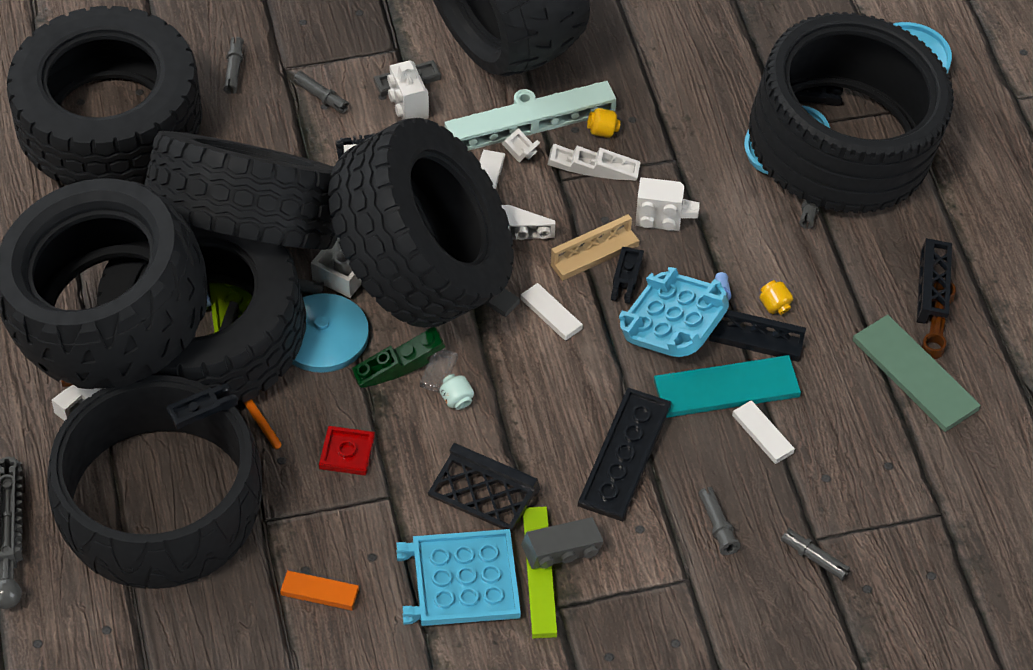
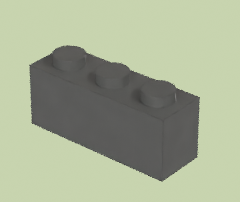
(562, 543)

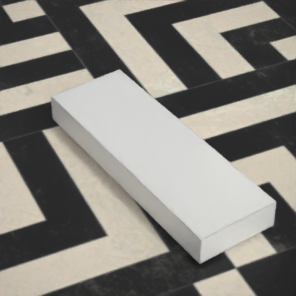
(551, 311)
(763, 432)

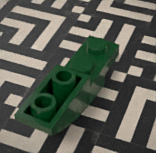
(397, 362)

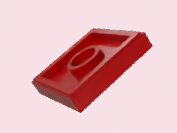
(346, 450)

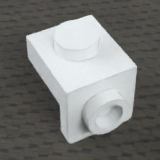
(520, 145)

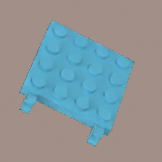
(462, 577)

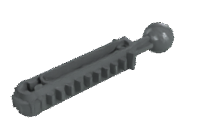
(10, 529)

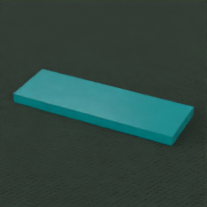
(728, 385)

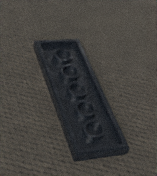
(624, 454)

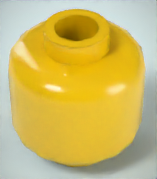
(603, 122)
(776, 297)

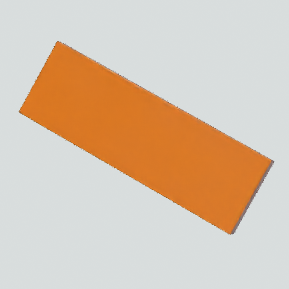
(319, 590)

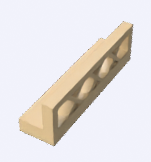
(595, 249)

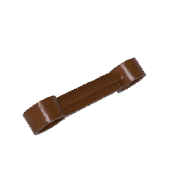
(937, 326)

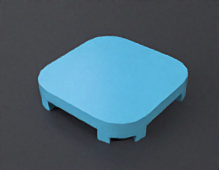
(674, 313)

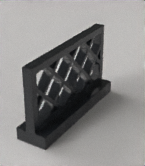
(497, 473)

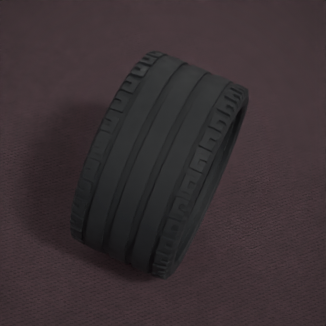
(869, 59)

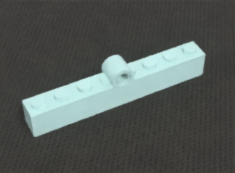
(532, 114)

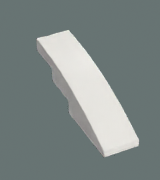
(596, 164)

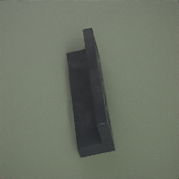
(926, 280)
(757, 337)

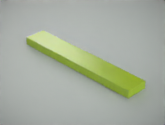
(540, 582)

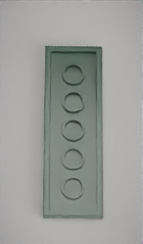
(916, 373)

